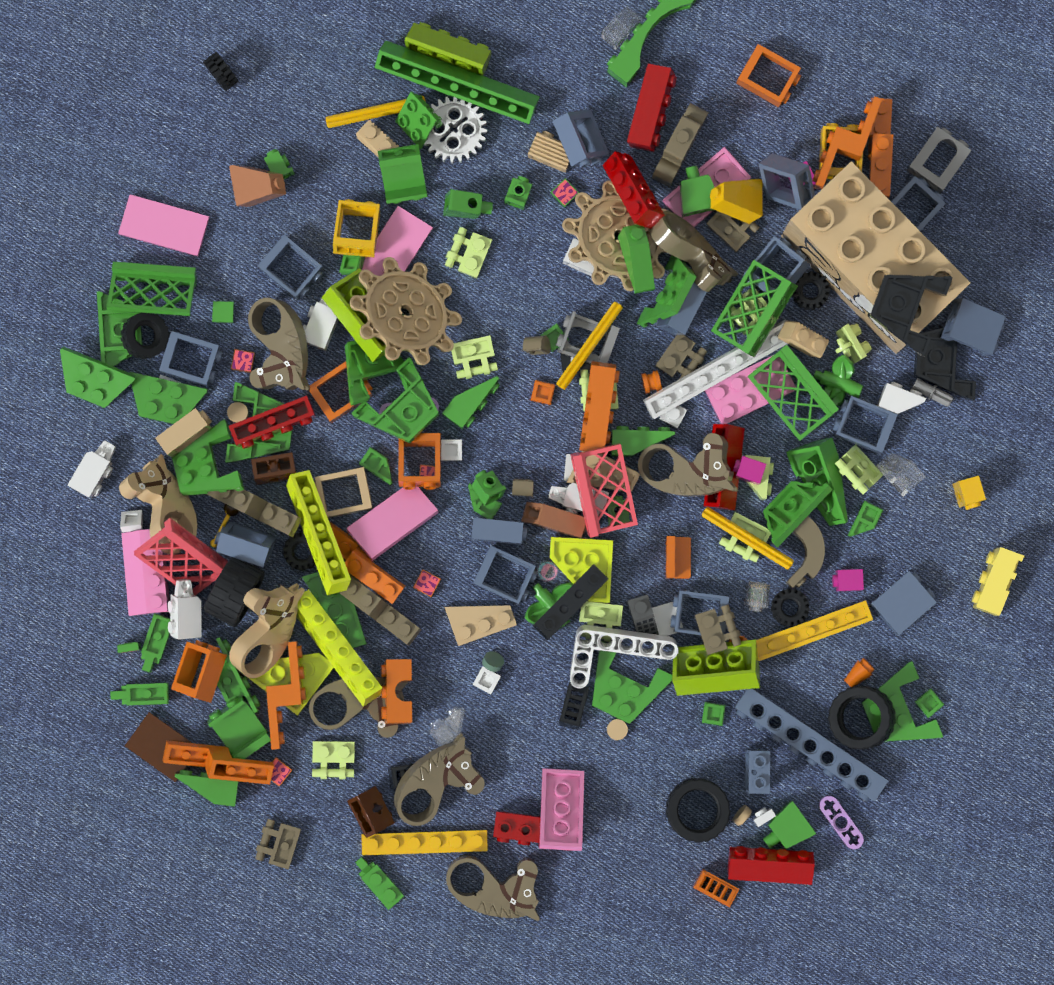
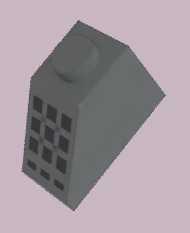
(642, 615)

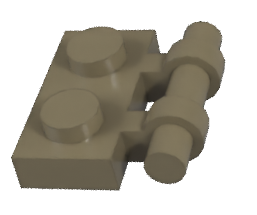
(729, 231)
(677, 353)
(711, 630)
(284, 845)

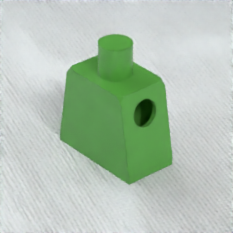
(695, 193)
(457, 204)
(788, 827)

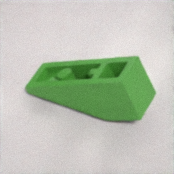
(637, 257)

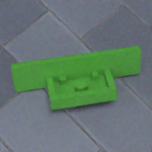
(231, 682)

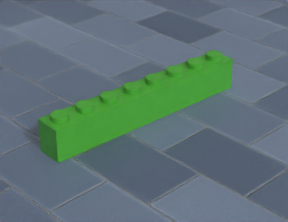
(457, 82)

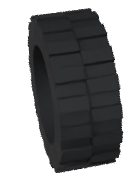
(156, 324)

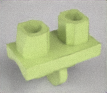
(849, 343)

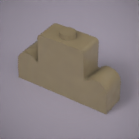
(679, 144)

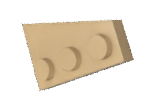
(604, 469)
(479, 621)

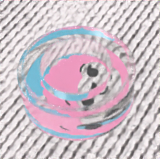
(547, 571)

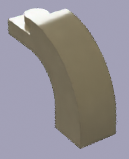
(814, 548)

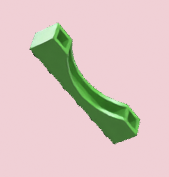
(627, 63)

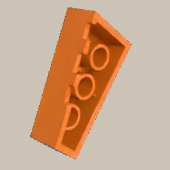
(598, 406)

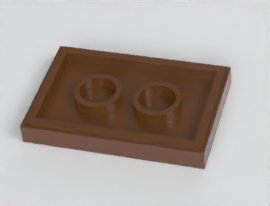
(150, 742)

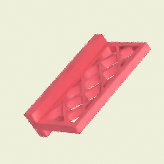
(586, 494)
(182, 540)

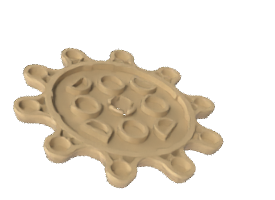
(597, 240)
(413, 292)

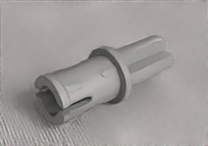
(933, 392)

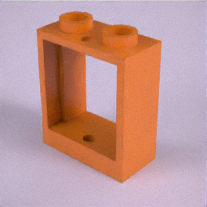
(744, 82)
(333, 416)
(427, 482)
(209, 673)

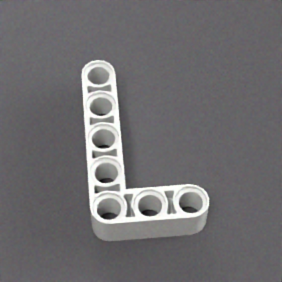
(615, 645)

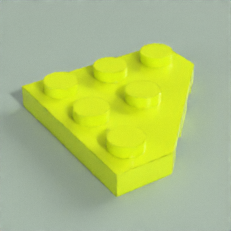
(577, 555)
(315, 671)

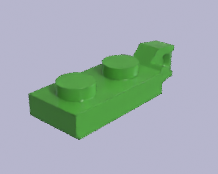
(155, 642)
(142, 694)
(379, 883)

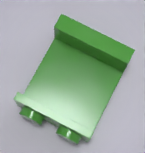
(402, 174)
(239, 728)

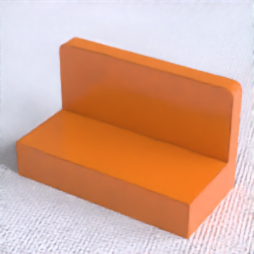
(678, 557)

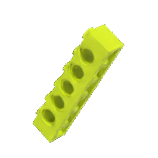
(318, 532)
(337, 649)

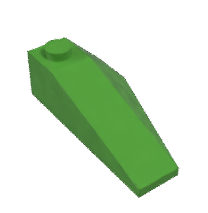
(816, 464)

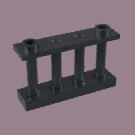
(570, 602)

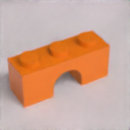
(395, 710)

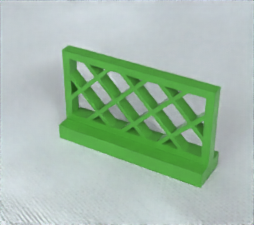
(153, 275)
(765, 320)
(807, 381)

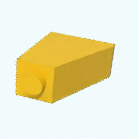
(739, 199)

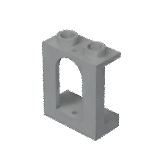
(918, 170)
(575, 320)

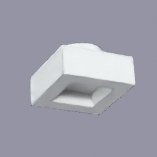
(674, 416)
(451, 450)
(131, 521)
(486, 680)
(763, 815)

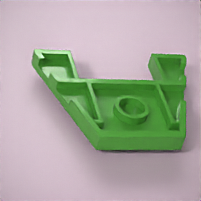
(673, 295)
(362, 368)
(262, 403)
(408, 413)
(197, 466)
(621, 695)
(904, 727)

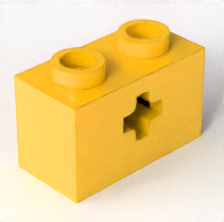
(969, 492)

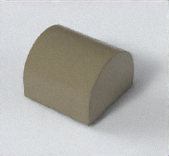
(537, 345)
(522, 487)

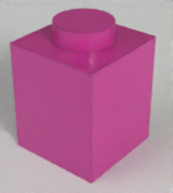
(749, 470)
(848, 580)

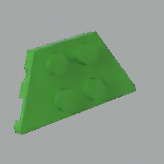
(110, 331)
(92, 378)
(165, 399)
(792, 507)

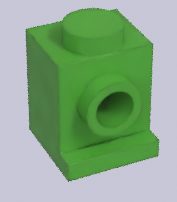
(278, 163)
(518, 200)
(488, 487)
(624, 516)

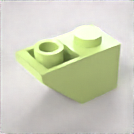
(764, 488)

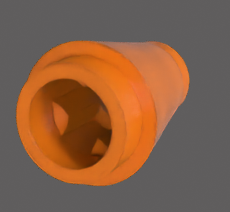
(859, 673)

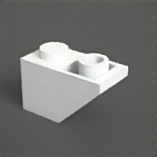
(899, 400)

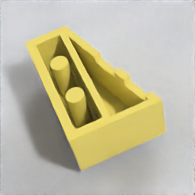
(996, 580)

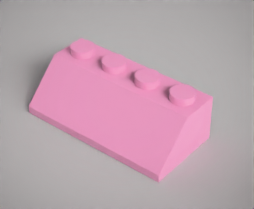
(145, 587)

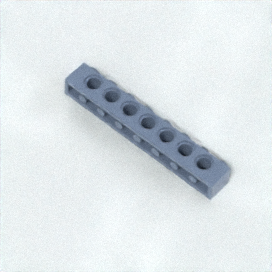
(875, 782)

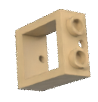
(184, 432)
(364, 490)

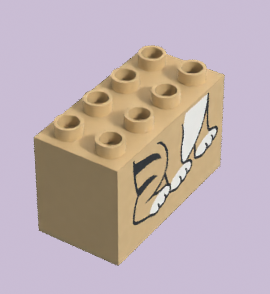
(860, 236)

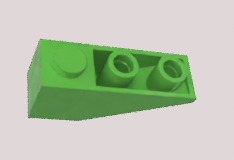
(465, 405)
(638, 440)
(215, 790)

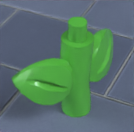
(839, 380)
(545, 601)

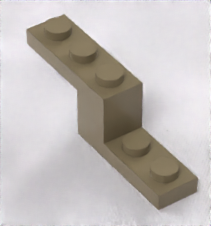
(259, 509)
(381, 611)

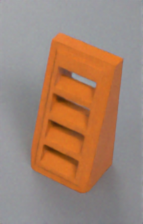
(700, 880)

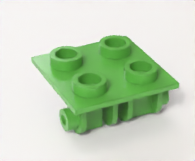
(417, 119)

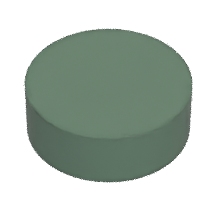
(493, 661)

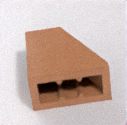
(255, 185)
(554, 519)

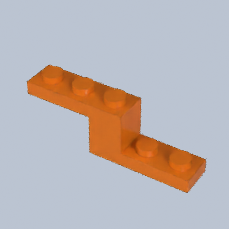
(846, 143)
(881, 148)
(364, 569)
(285, 695)
(218, 762)

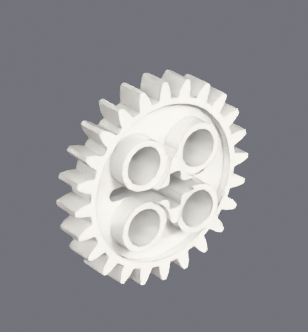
(467, 143)

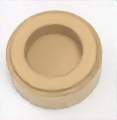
(237, 412)
(617, 729)
(742, 815)

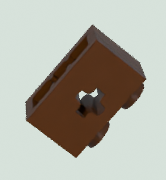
(273, 468)
(371, 811)

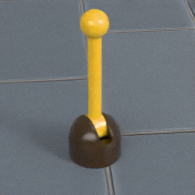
(230, 511)

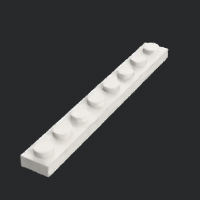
(709, 375)

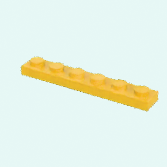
(813, 630)
(425, 842)

